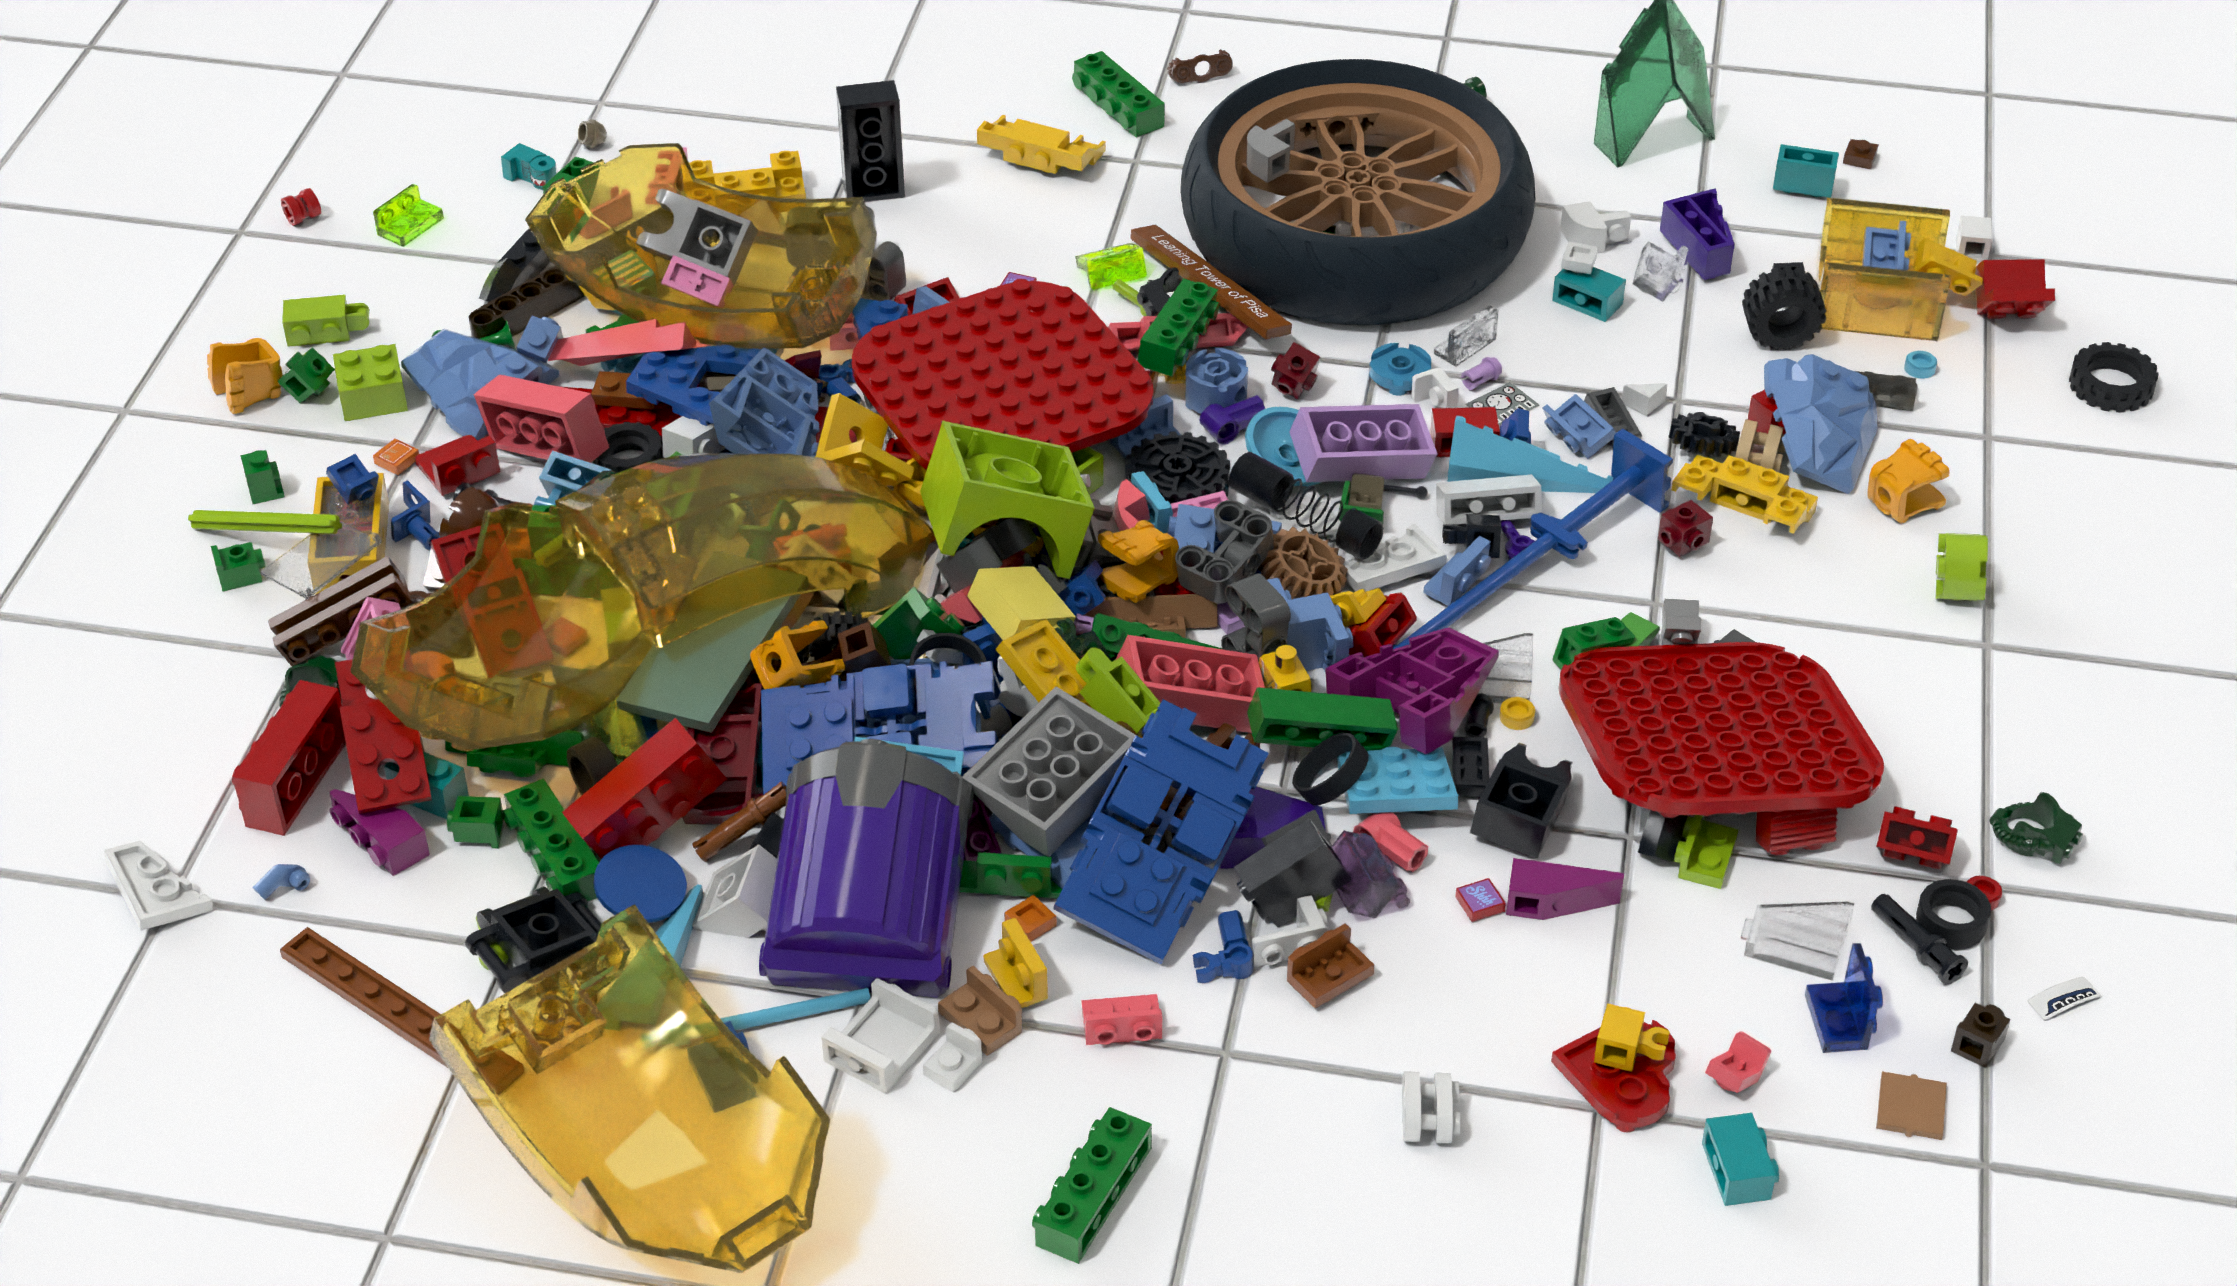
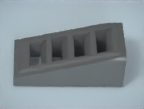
(1611, 400)

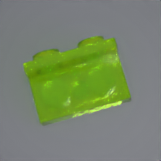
(405, 216)
(1113, 263)

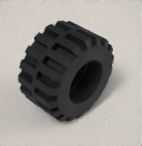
(1790, 325)

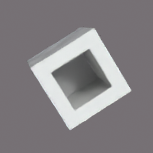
(1974, 237)

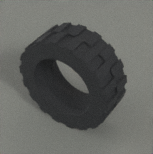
(630, 437)

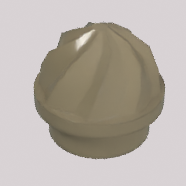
(591, 133)

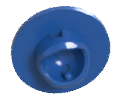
(641, 878)

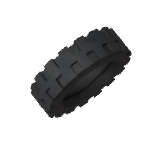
(2108, 395)

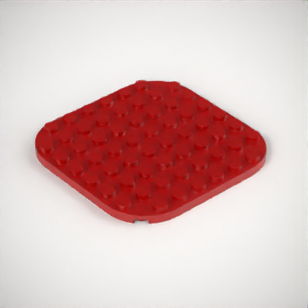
(1005, 362)
(1719, 729)

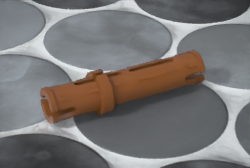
(736, 826)

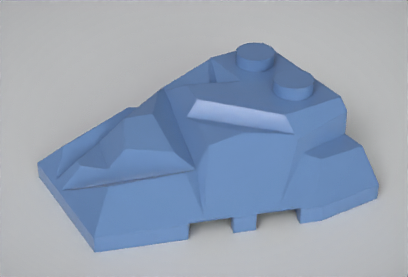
(458, 365)
(1825, 418)

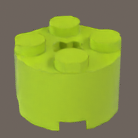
(1961, 566)

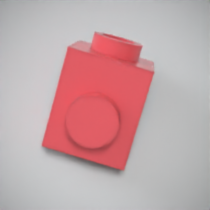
(1740, 1065)

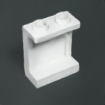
(882, 1037)

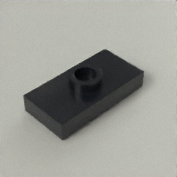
(1470, 765)

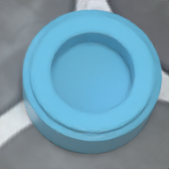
(1920, 364)

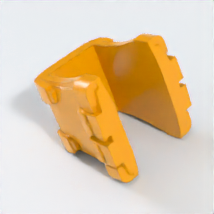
(244, 372)
(1903, 481)
(1144, 566)
(784, 647)

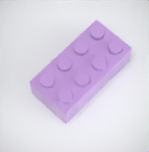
(1362, 440)

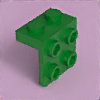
(908, 618)

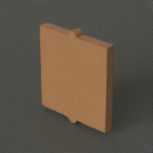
(1911, 1105)

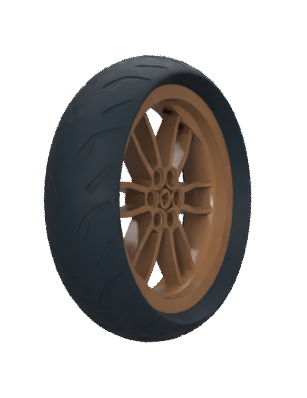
(1356, 278)

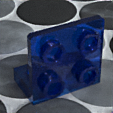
(1848, 1009)

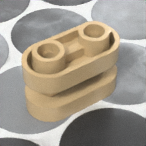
(1772, 441)

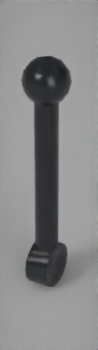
(1421, 492)

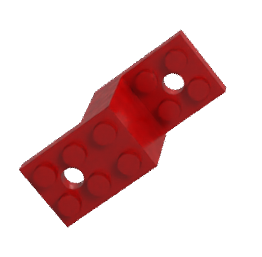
(379, 737)

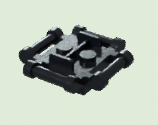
(533, 934)

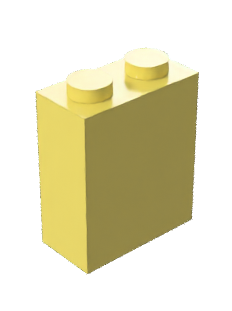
(1016, 599)

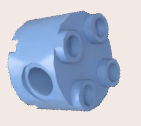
(1215, 379)

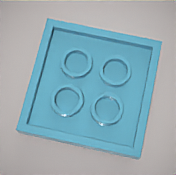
(1402, 782)

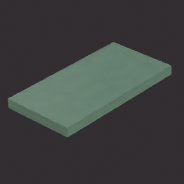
(703, 670)

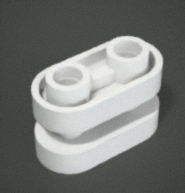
(1444, 1095)

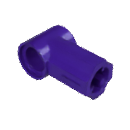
(1227, 422)

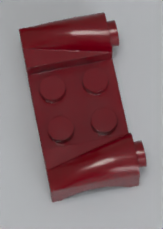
(735, 752)

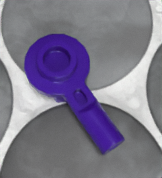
(1515, 542)

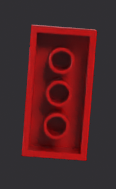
(290, 758)
(645, 792)

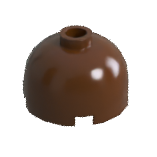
(467, 511)

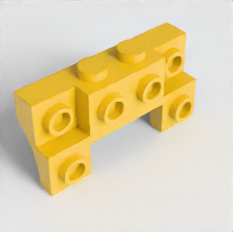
(1038, 145)
(779, 181)
(1747, 490)

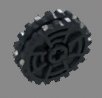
(1181, 465)

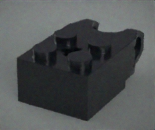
(1521, 802)

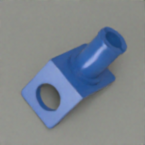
(415, 519)

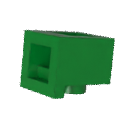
(262, 477)
(238, 565)
(477, 820)

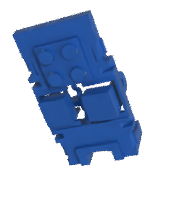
(824, 715)
(1133, 888)

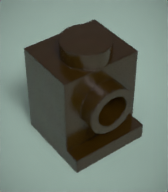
(1984, 1025)

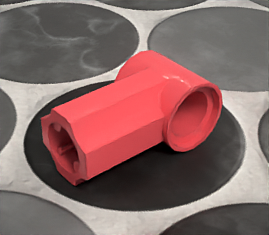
(1393, 840)

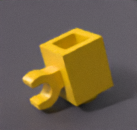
(1623, 1037)

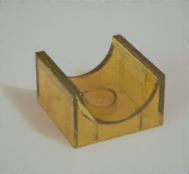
(1874, 297)

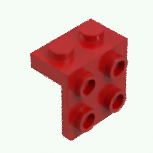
(459, 462)

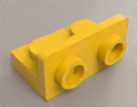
(1942, 260)
(1359, 605)
(1018, 966)

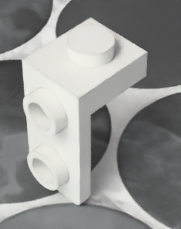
(1279, 946)

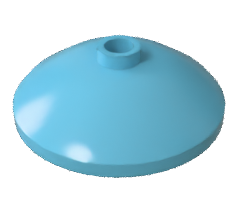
(1270, 439)

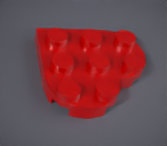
(1618, 1094)

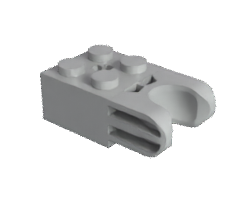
(695, 229)

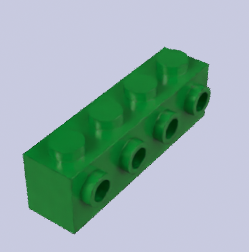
(1119, 94)
(1178, 327)
(1312, 717)
(551, 839)
(1092, 1184)

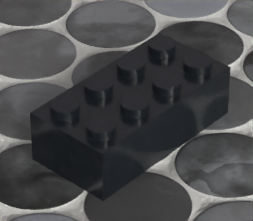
(870, 140)

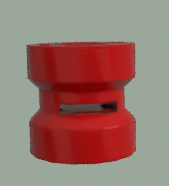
(300, 206)

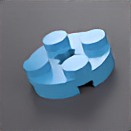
(1396, 366)

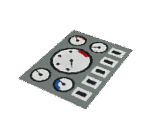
(1506, 400)

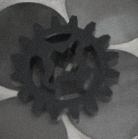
(1704, 434)

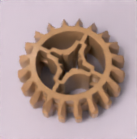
(1304, 564)

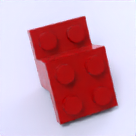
(2013, 288)

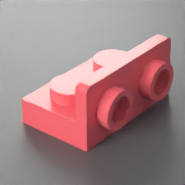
(1122, 1019)

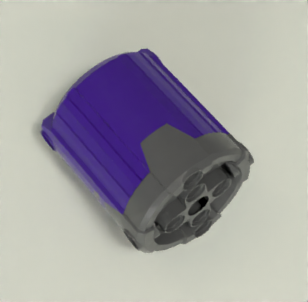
(868, 871)

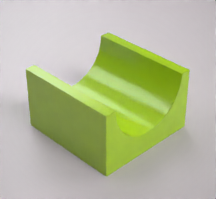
(997, 475)

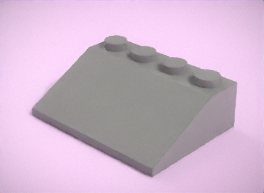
(1050, 770)

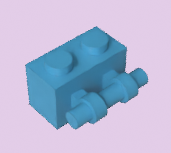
(564, 476)

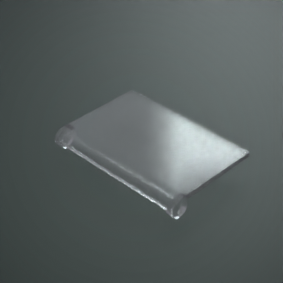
(320, 559)

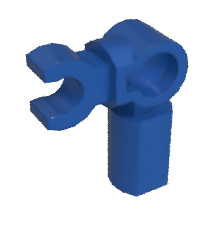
(837, 379)
(1235, 959)

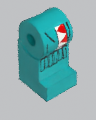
(528, 165)

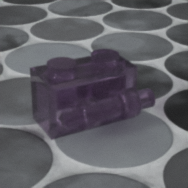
(1371, 874)

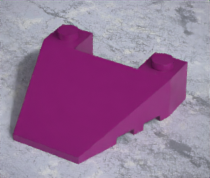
(1426, 682)

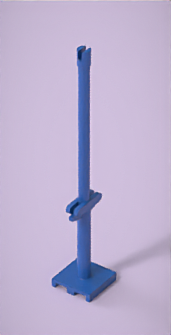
(1635, 470)

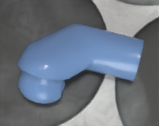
(282, 875)

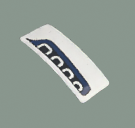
(2063, 996)

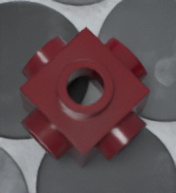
(1295, 371)
(1685, 528)

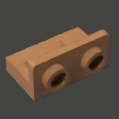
(984, 1010)

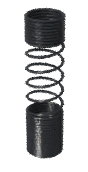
(1272, 487)

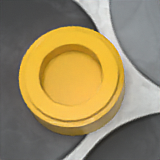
(1517, 713)

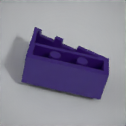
(1700, 226)

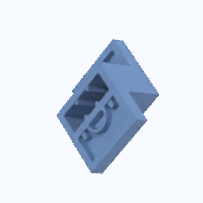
(1316, 629)

